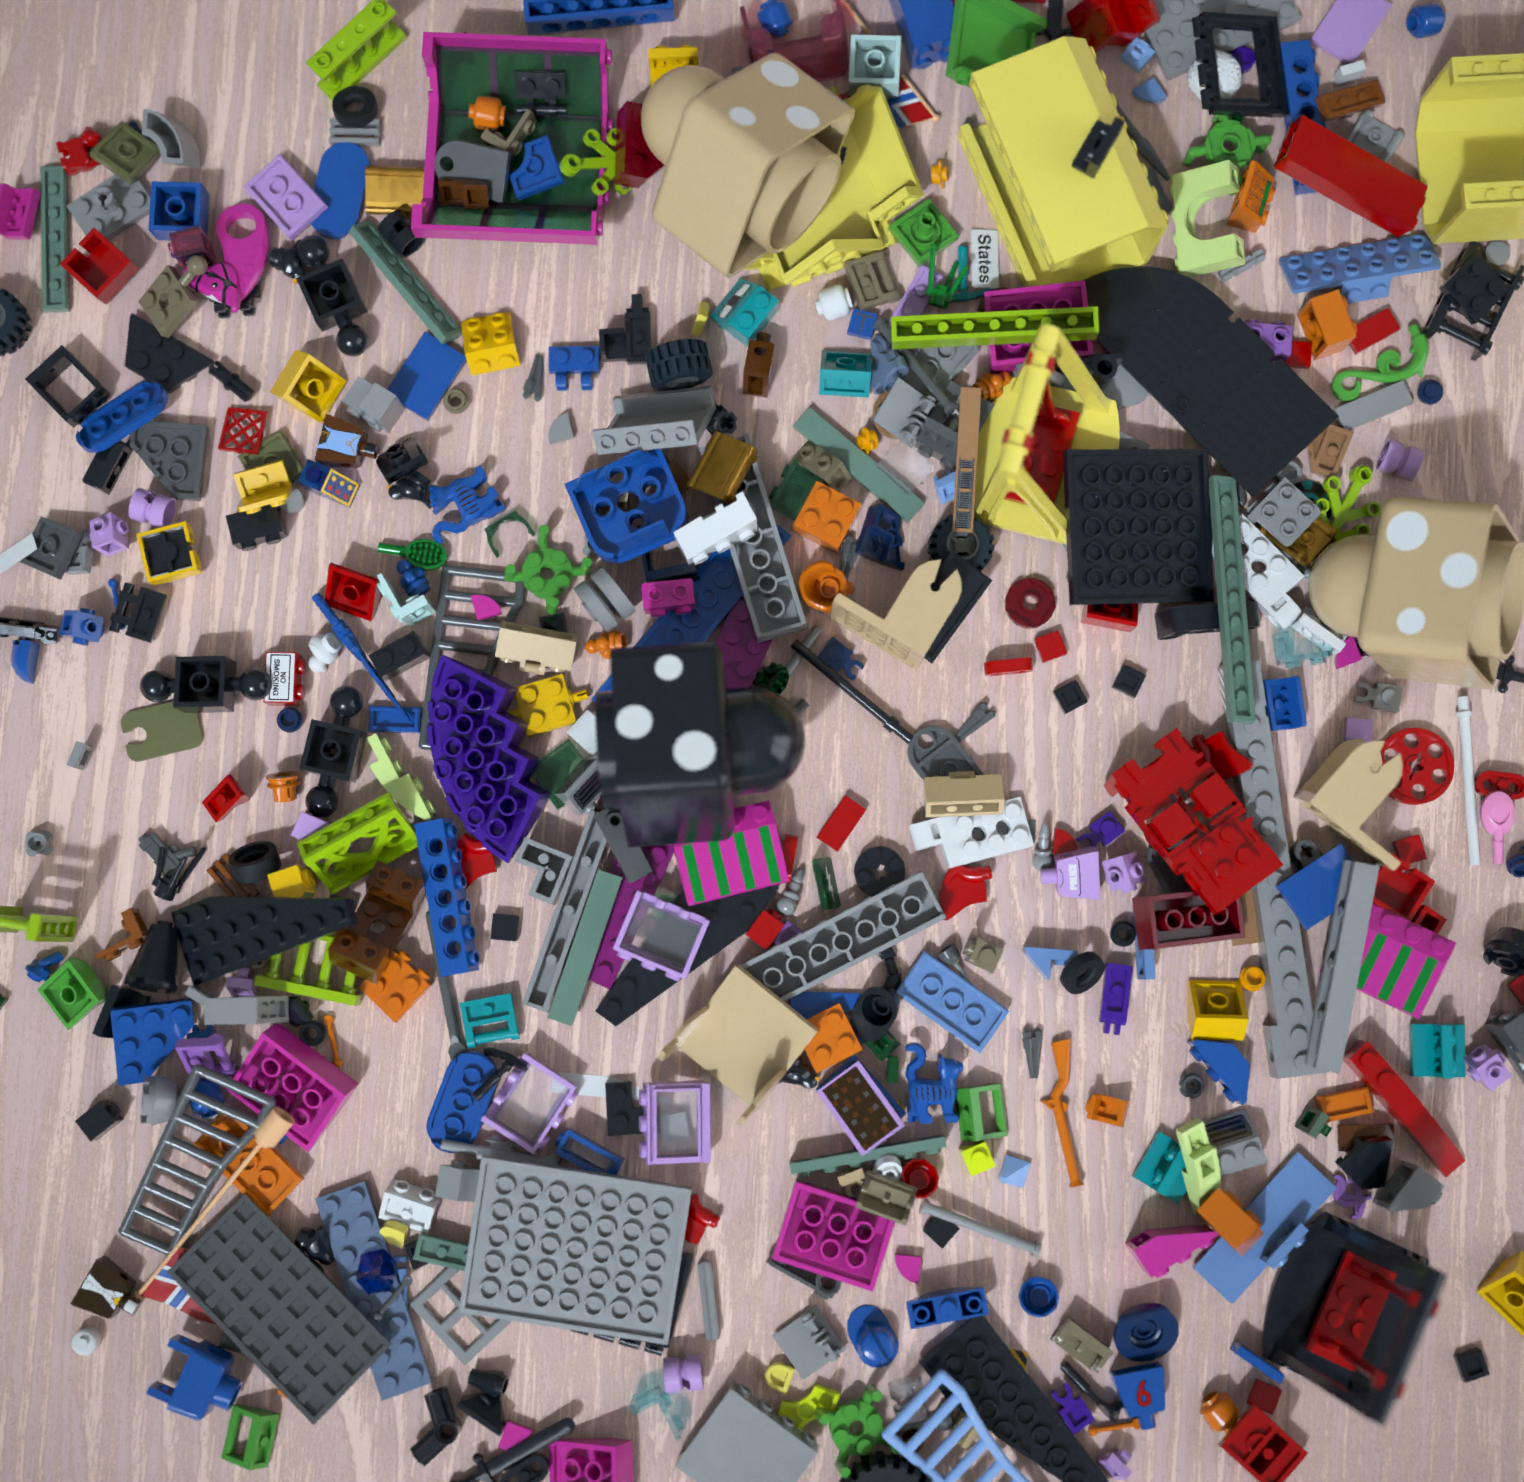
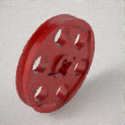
(1426, 763)

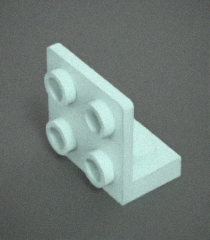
(416, 607)

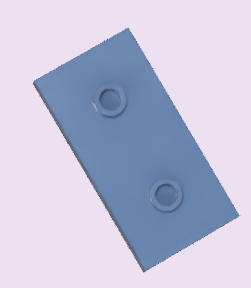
(952, 1002)

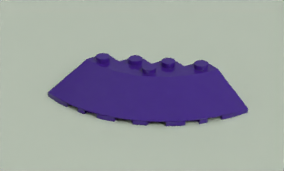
(480, 757)

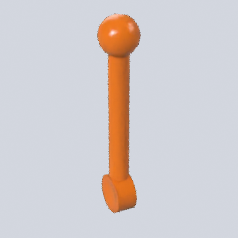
(328, 1020)
(1093, 1430)

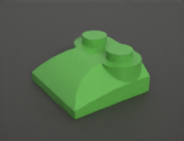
(73, 991)

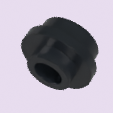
(1131, 933)
(304, 1033)

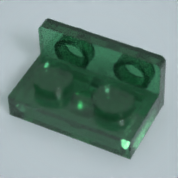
(793, 490)

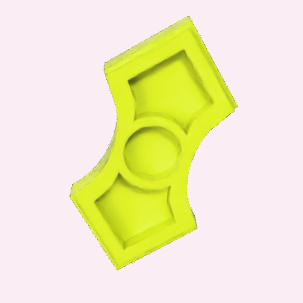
(803, 1410)

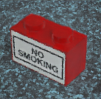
(286, 675)

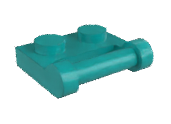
(489, 1011)

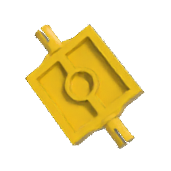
(547, 705)

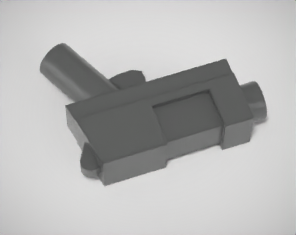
(172, 854)

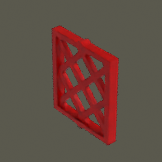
(226, 429)

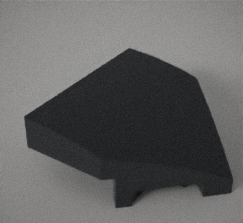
(1367, 1162)

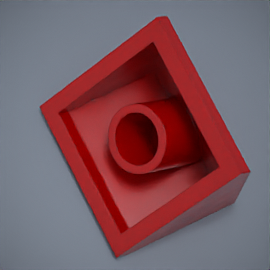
(352, 592)
(1113, 616)

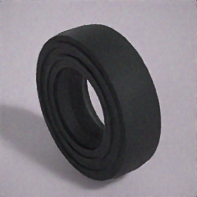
(358, 118)
(1081, 962)

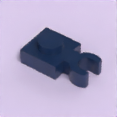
(837, 657)

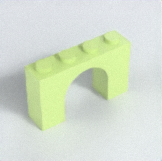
(1190, 193)

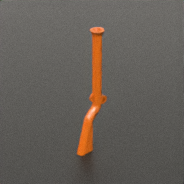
(1061, 1052)

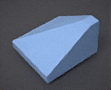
(1014, 1171)

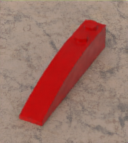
(1403, 1106)

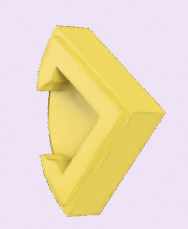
(700, 318)

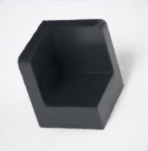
(612, 344)

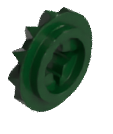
(778, 681)

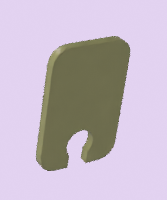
(166, 731)

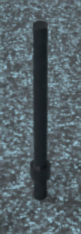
(891, 723)

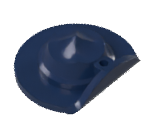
(1145, 1332)

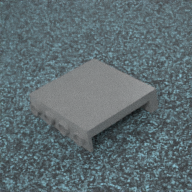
(656, 420)
(747, 1443)

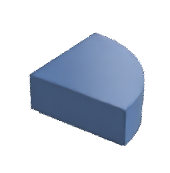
(1149, 92)

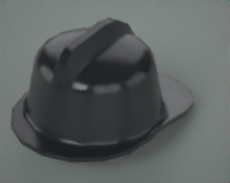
(874, 1013)

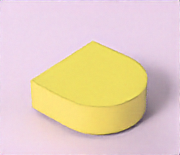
(395, 1233)
(778, 1376)

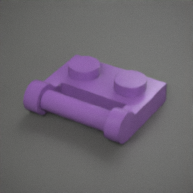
(196, 1051)

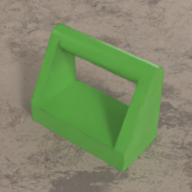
(970, 1112)
(259, 1440)

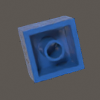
(177, 207)

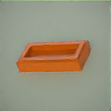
(1345, 1103)

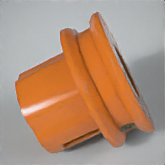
(283, 785)

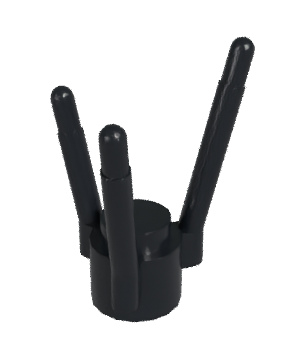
(170, 885)

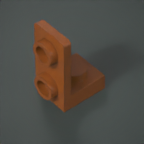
(132, 924)

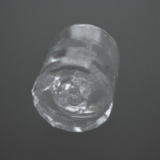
(903, 1391)

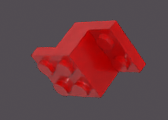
(1112, 21)
(1262, 1447)

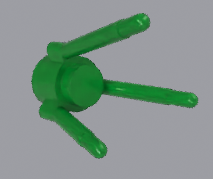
(942, 294)

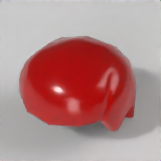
(921, 1175)

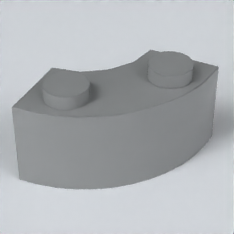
(172, 139)
(457, 1181)

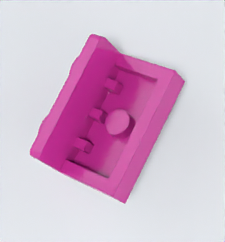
(17, 211)
(668, 597)

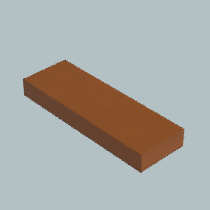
(1350, 100)

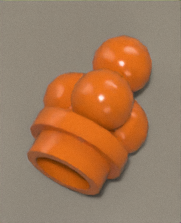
(992, 384)
(605, 642)

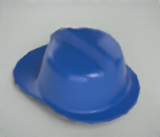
(872, 1336)

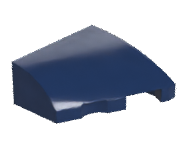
(881, 537)

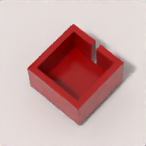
(103, 270)
(1401, 891)

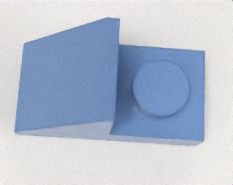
(1042, 958)

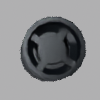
(397, 229)

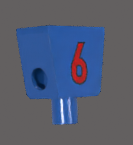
(1141, 1391)

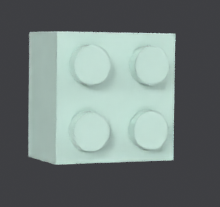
(875, 62)

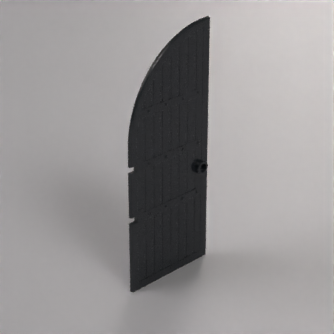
(1207, 370)

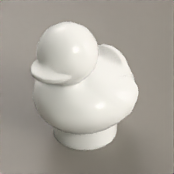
(324, 651)

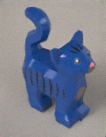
(470, 506)
(931, 1091)

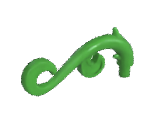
(1384, 374)

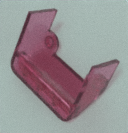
(818, 56)

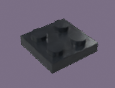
(1474, 288)

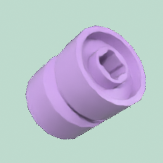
(1397, 458)
(148, 507)
(683, 1373)

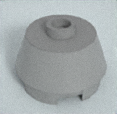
(158, 1099)

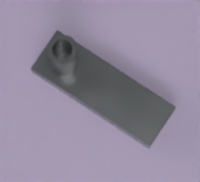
(629, 859)

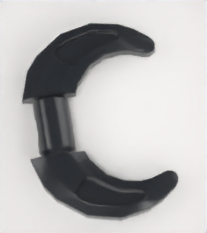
(894, 977)

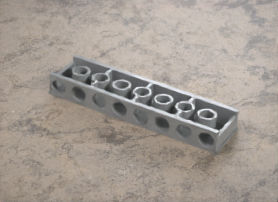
(764, 566)
(847, 937)

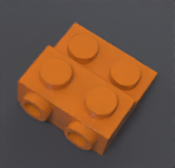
(398, 986)

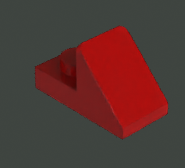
(225, 798)

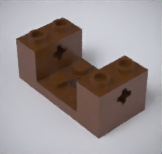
(389, 899)

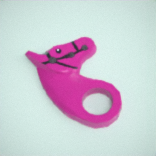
(243, 259)

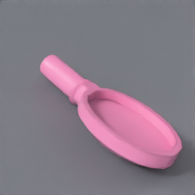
(1497, 818)

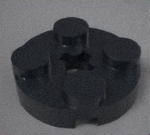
(873, 858)

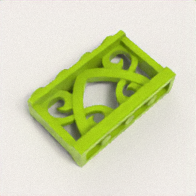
(335, 839)

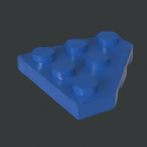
(147, 1036)

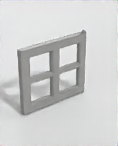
(442, 1329)

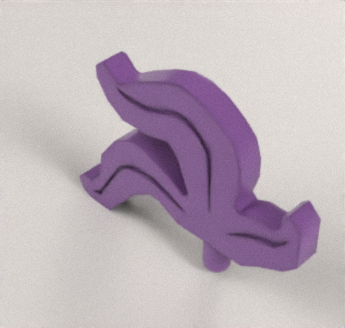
(1347, 1199)

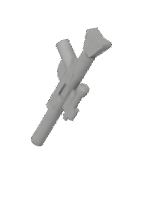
(499, 1149)

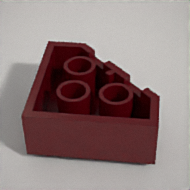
(633, 157)

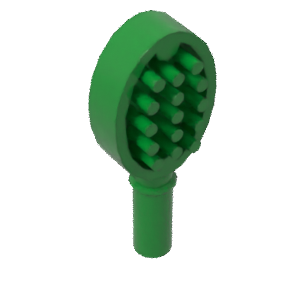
(420, 553)

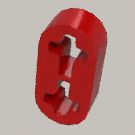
(1008, 666)
(789, 851)

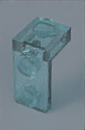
(646, 1398)

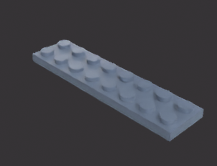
(354, 1230)

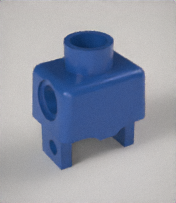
(203, 1381)

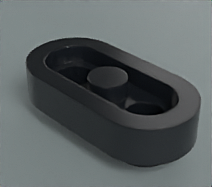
(525, 1473)

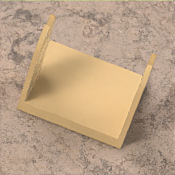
(912, 619)
(1349, 790)
(744, 1038)

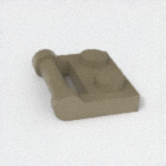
(865, 283)

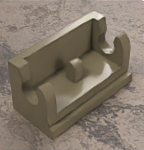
(886, 1197)
(1082, 1345)

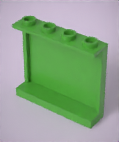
(988, 34)

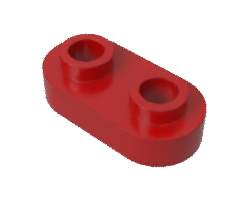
(1500, 782)

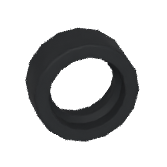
(254, 862)

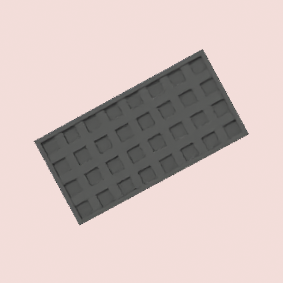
(279, 1308)

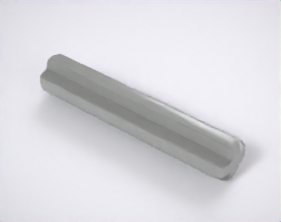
(708, 1300)

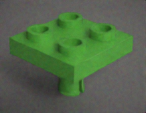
(920, 229)

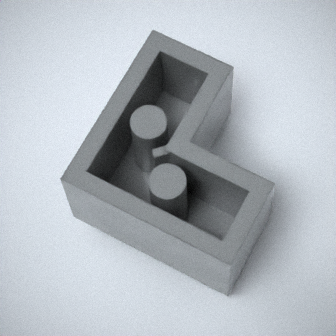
(374, 404)
(551, 868)

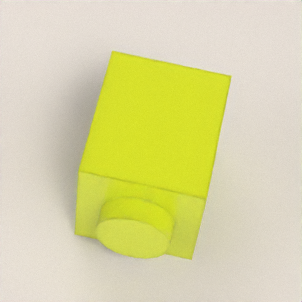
(977, 1157)

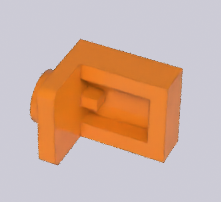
(1107, 1109)

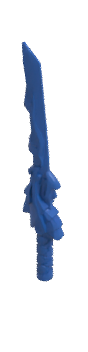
(349, 640)

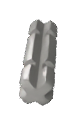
(1255, 257)

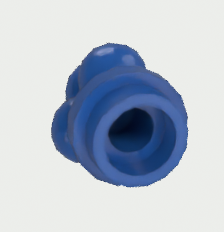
(412, 580)

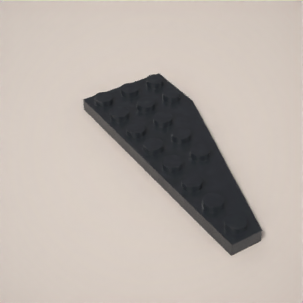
(729, 920)
(240, 931)
(1009, 1400)

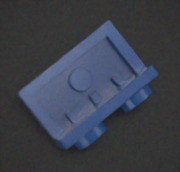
(1284, 703)

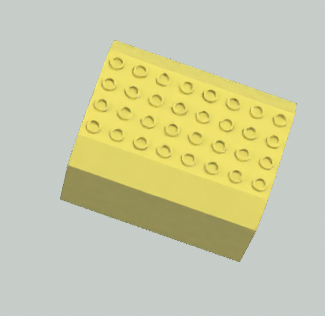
(1473, 150)
(1047, 212)

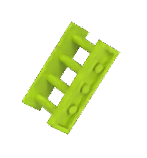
(356, 48)
(38, 926)
(297, 985)

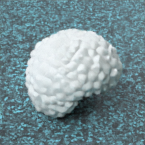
(1228, 75)

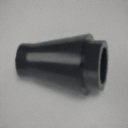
(489, 1381)

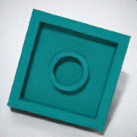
(845, 373)
(1437, 1050)
(1162, 1167)

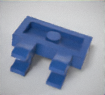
(574, 360)

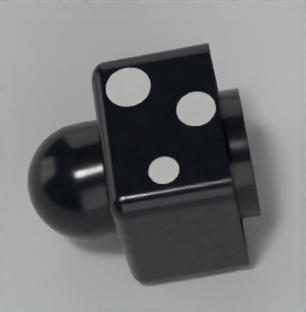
(685, 744)

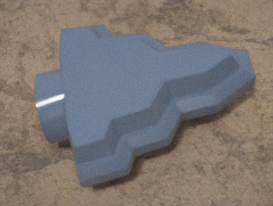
(886, 365)

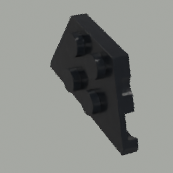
(161, 357)

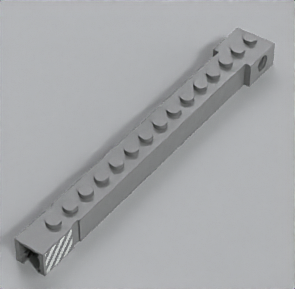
(1278, 926)

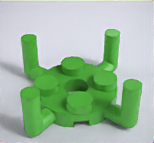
(1228, 131)
(547, 558)
(858, 1443)

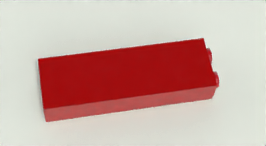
(1351, 176)

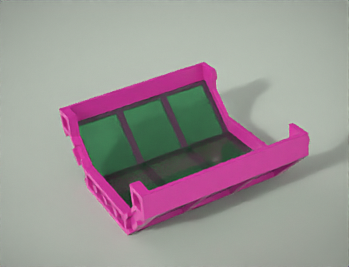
(484, 65)

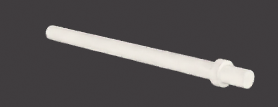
(1468, 778)

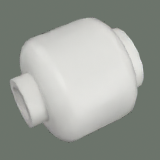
(834, 302)

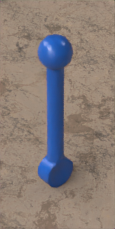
(113, 584)

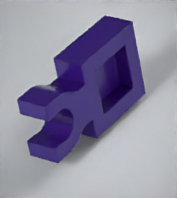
(1103, 830)
(1073, 1410)

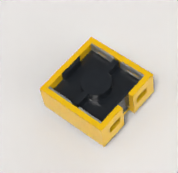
(169, 553)

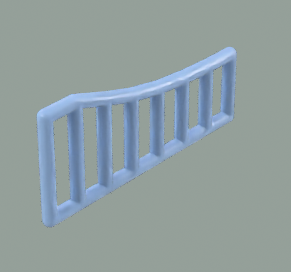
(972, 1419)

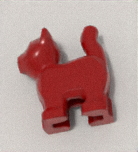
(79, 152)

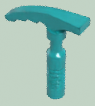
(964, 295)

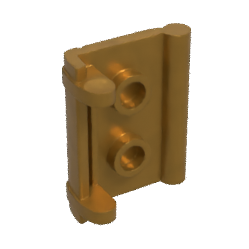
(392, 188)
(723, 467)
(1309, 543)

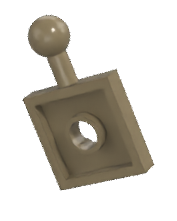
(174, 288)

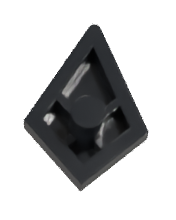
(298, 1011)

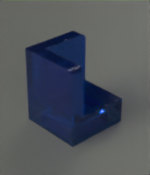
(376, 1271)

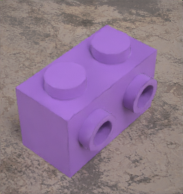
(1276, 336)

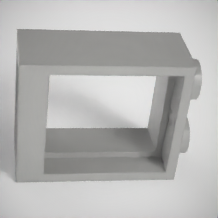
(246, 1010)

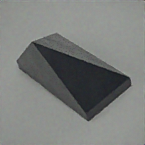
(484, 1410)

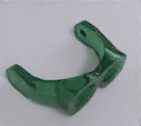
(512, 517)

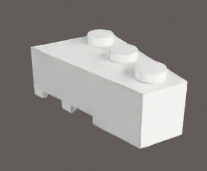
(717, 530)

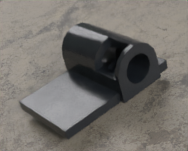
(1101, 367)
(401, 460)

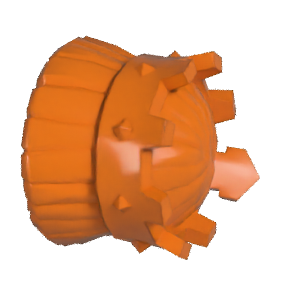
(821, 584)

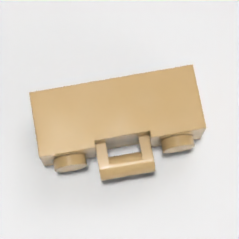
(537, 644)
(963, 794)

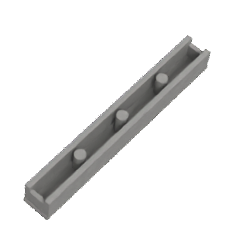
(566, 917)
(1341, 965)

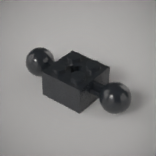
(334, 310)
(220, 683)
(323, 736)

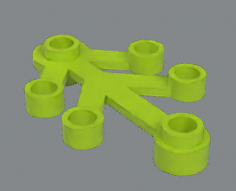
(606, 161)
(1341, 511)

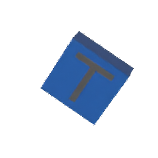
(862, 324)

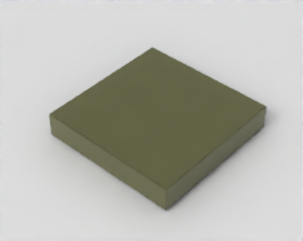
(126, 152)
(273, 449)

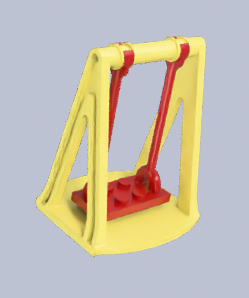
(1026, 436)

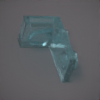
(1283, 650)

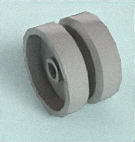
(602, 601)

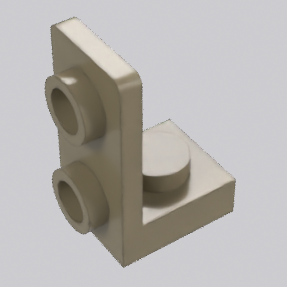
(515, 141)
(824, 465)
(982, 954)

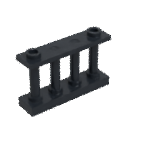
(1437, 323)

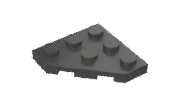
(174, 455)

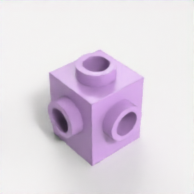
(109, 534)
(1124, 872)
(1487, 1067)

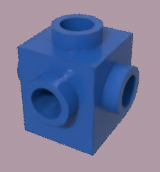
(82, 626)

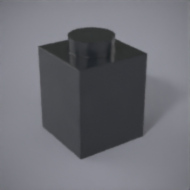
(99, 1119)

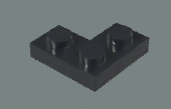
(621, 1115)

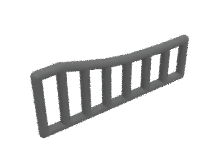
(442, 619)
(220, 1163)

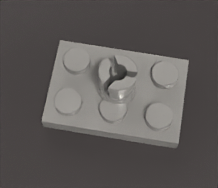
(111, 207)

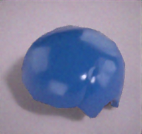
(1038, 1296)

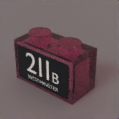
(189, 243)

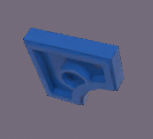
(538, 171)

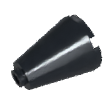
(156, 961)

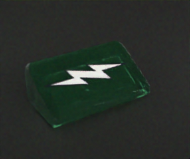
(826, 883)

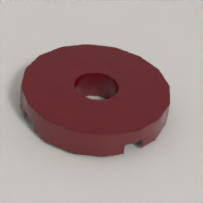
(1029, 588)

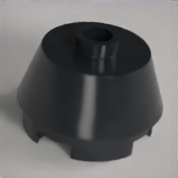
(1506, 951)

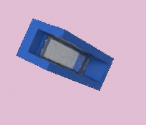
(587, 1153)

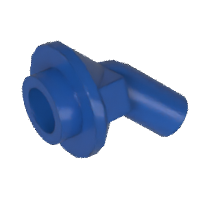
(38, 968)

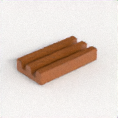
(219, 865)

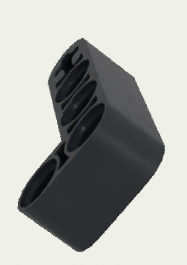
(1196, 620)

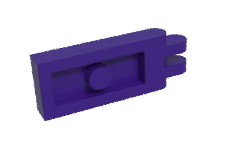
(1115, 996)

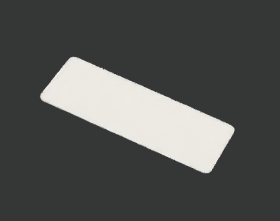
(17, 553)

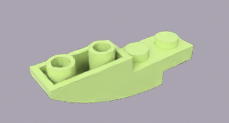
(404, 788)
(1201, 1162)

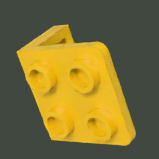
(665, 59)
(489, 343)
(263, 486)

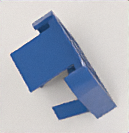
(612, 534)

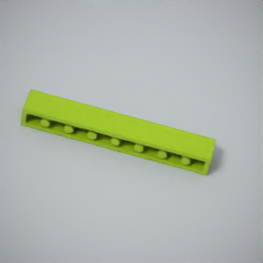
(991, 327)

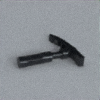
(494, 1078)

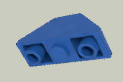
(1224, 1065)
(946, 1306)

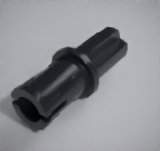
(231, 381)

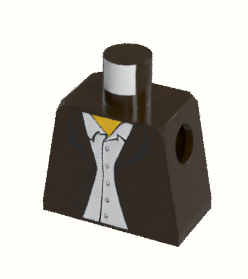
(106, 1290)

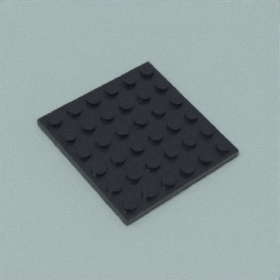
(1138, 526)

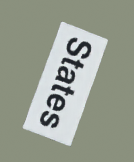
(984, 258)

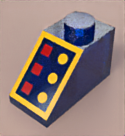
(328, 483)

